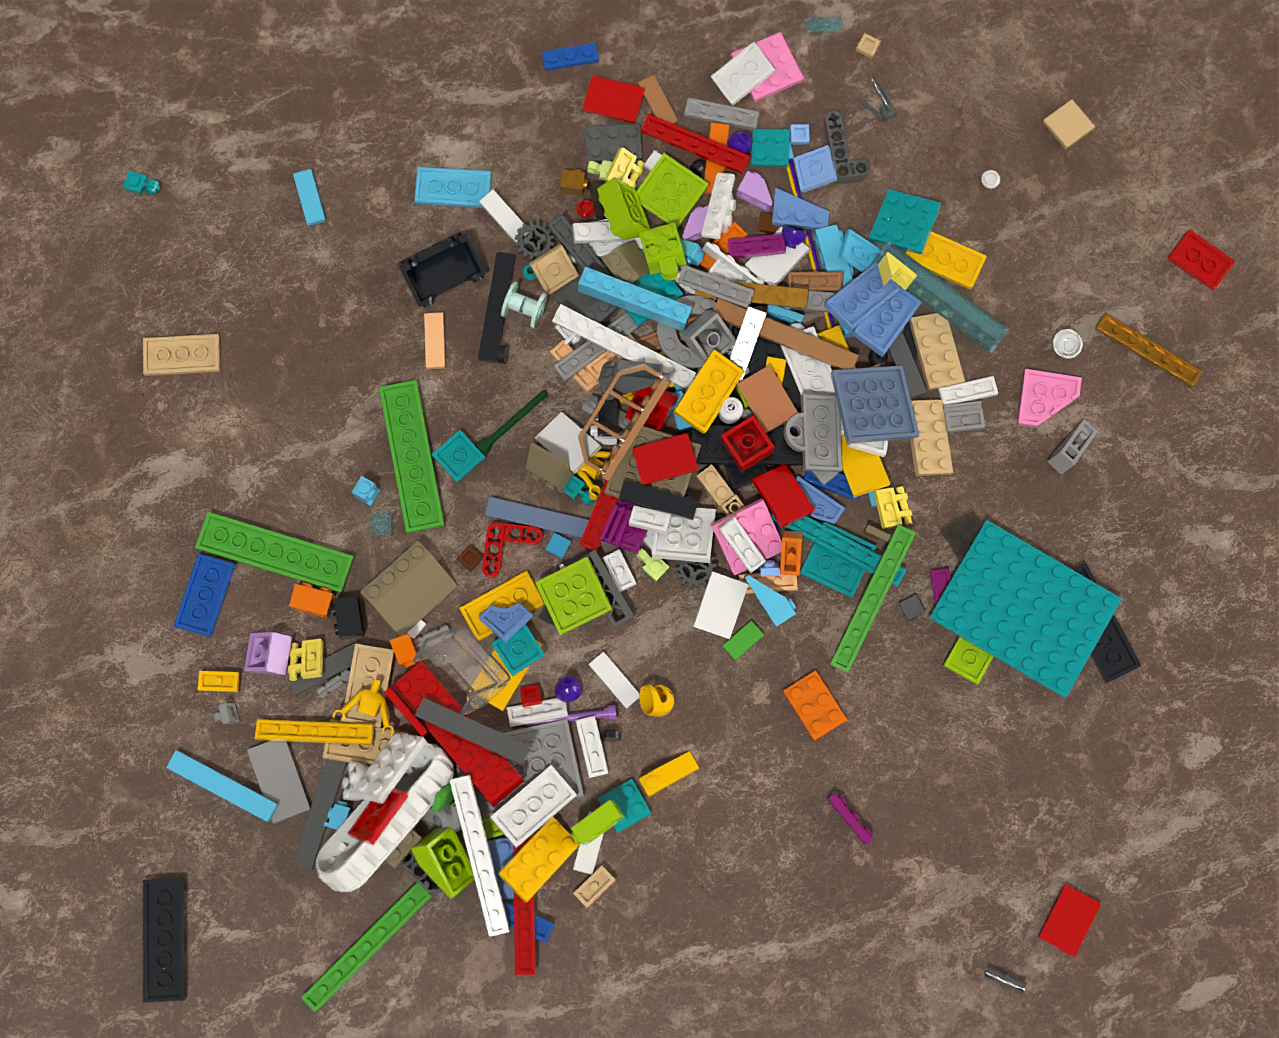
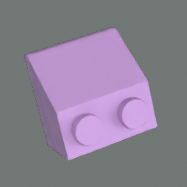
(268, 653)

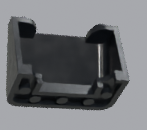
(441, 268)

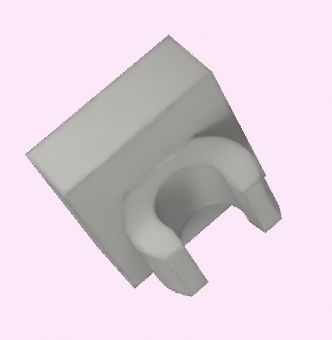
(227, 714)

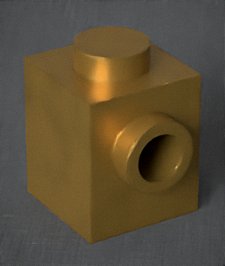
(573, 182)

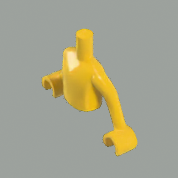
(586, 471)
(369, 704)

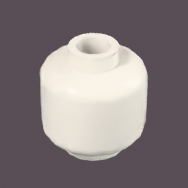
(736, 412)

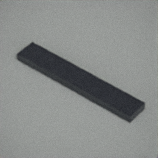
(493, 319)

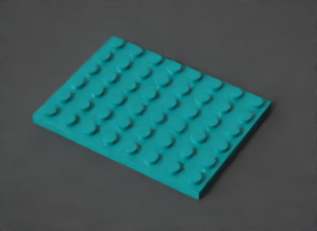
(1025, 609)

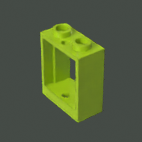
(597, 823)

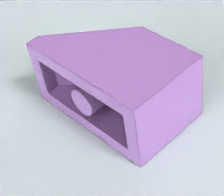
(754, 190)
(695, 224)

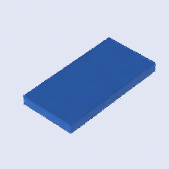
(204, 595)

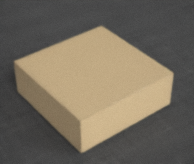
(868, 46)

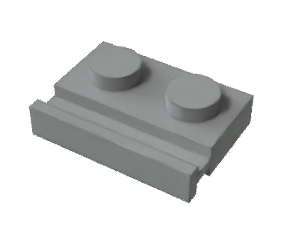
(964, 417)

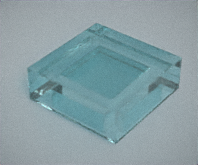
(382, 524)

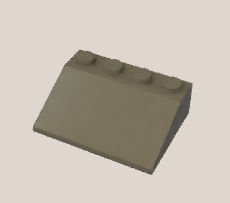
(408, 589)

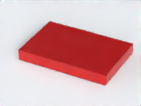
(613, 99)
(1201, 260)
(665, 459)
(783, 495)
(409, 716)
(377, 817)
(1069, 920)

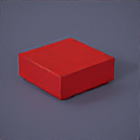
(530, 695)

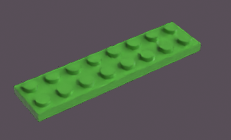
(411, 456)
(274, 552)

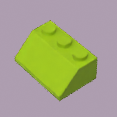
(622, 209)

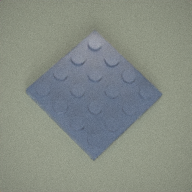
(874, 404)

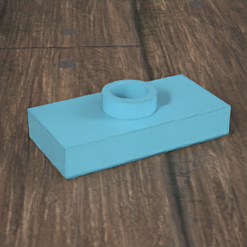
(784, 314)

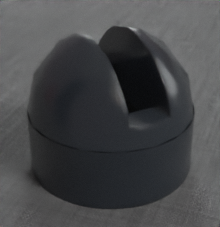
(698, 167)

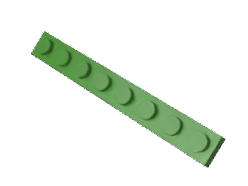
(873, 598)
(366, 947)

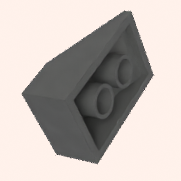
(585, 305)
(629, 382)

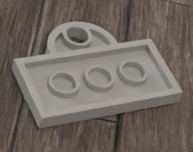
(817, 433)

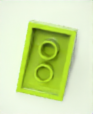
(444, 860)

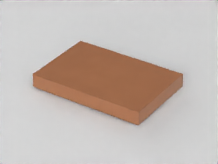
(767, 399)

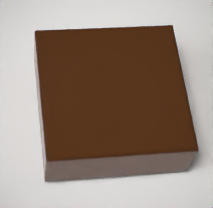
(765, 223)
(469, 558)

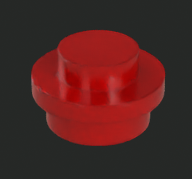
(585, 208)

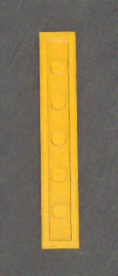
(314, 732)

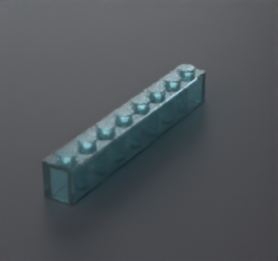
(949, 302)

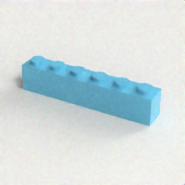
(828, 245)
(634, 299)

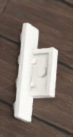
(720, 207)
(727, 268)

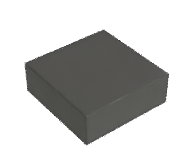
(911, 607)

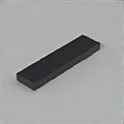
(658, 500)

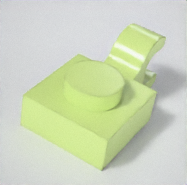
(595, 168)
(653, 566)

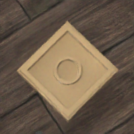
(1068, 124)
(553, 269)

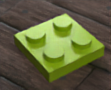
(968, 661)

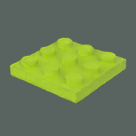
(671, 191)
(573, 595)

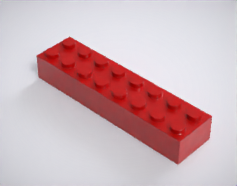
(488, 771)

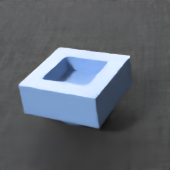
(799, 134)
(770, 568)

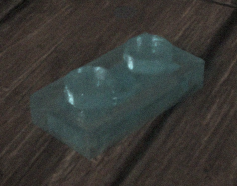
(818, 24)

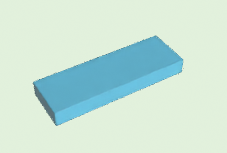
(309, 197)

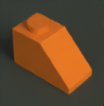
(404, 650)

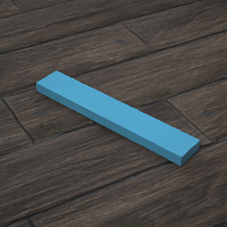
(222, 786)

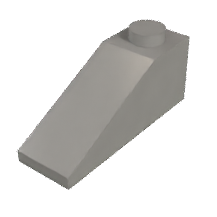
(1072, 447)

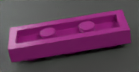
(756, 246)
(850, 818)

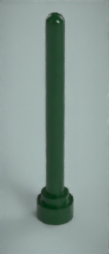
(485, 445)

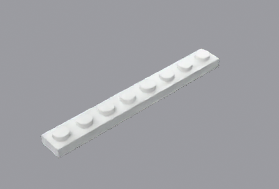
(621, 345)
(479, 855)

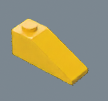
(668, 774)

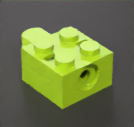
(663, 250)

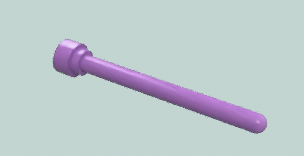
(607, 713)

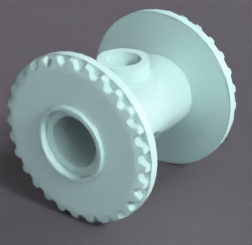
(524, 304)

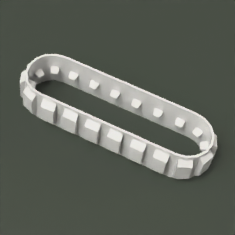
(349, 863)

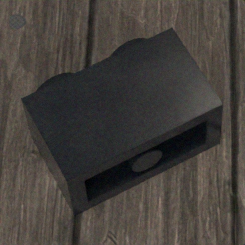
(348, 617)

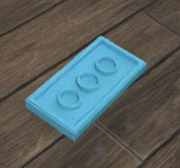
(451, 186)

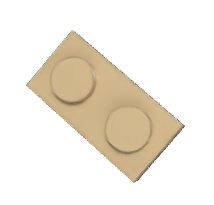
(594, 886)

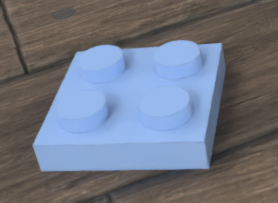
(815, 169)

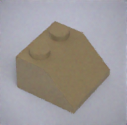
(627, 263)
(547, 468)

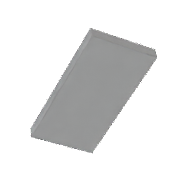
(279, 779)

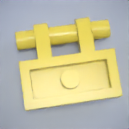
(622, 165)
(888, 507)
(311, 662)

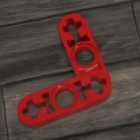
(503, 537)

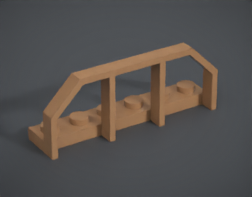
(638, 419)

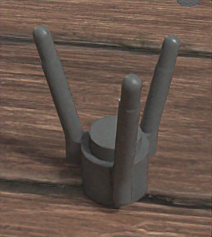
(887, 110)

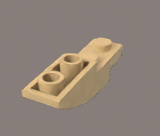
(719, 491)

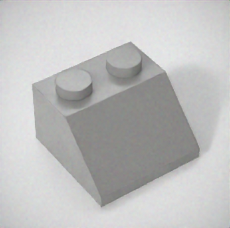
(708, 334)

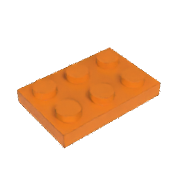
(814, 705)

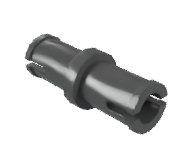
(1005, 980)

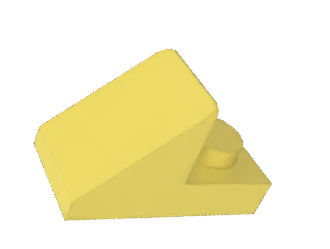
(893, 269)

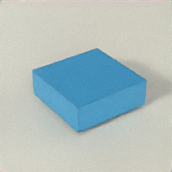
(558, 546)

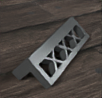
(612, 589)

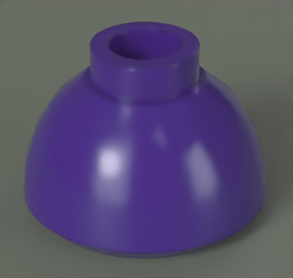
(740, 141)
(793, 237)
(568, 689)

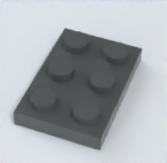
(605, 140)

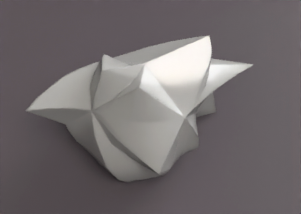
(445, 818)

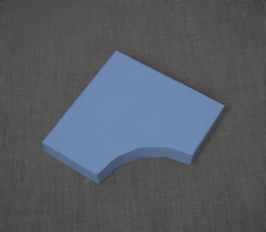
(505, 621)

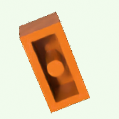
(791, 553)
(312, 600)

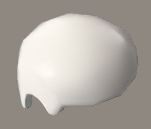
(1067, 343)

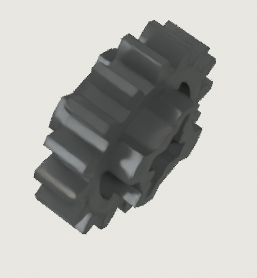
(542, 239)
(688, 566)

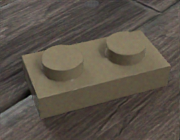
(403, 849)

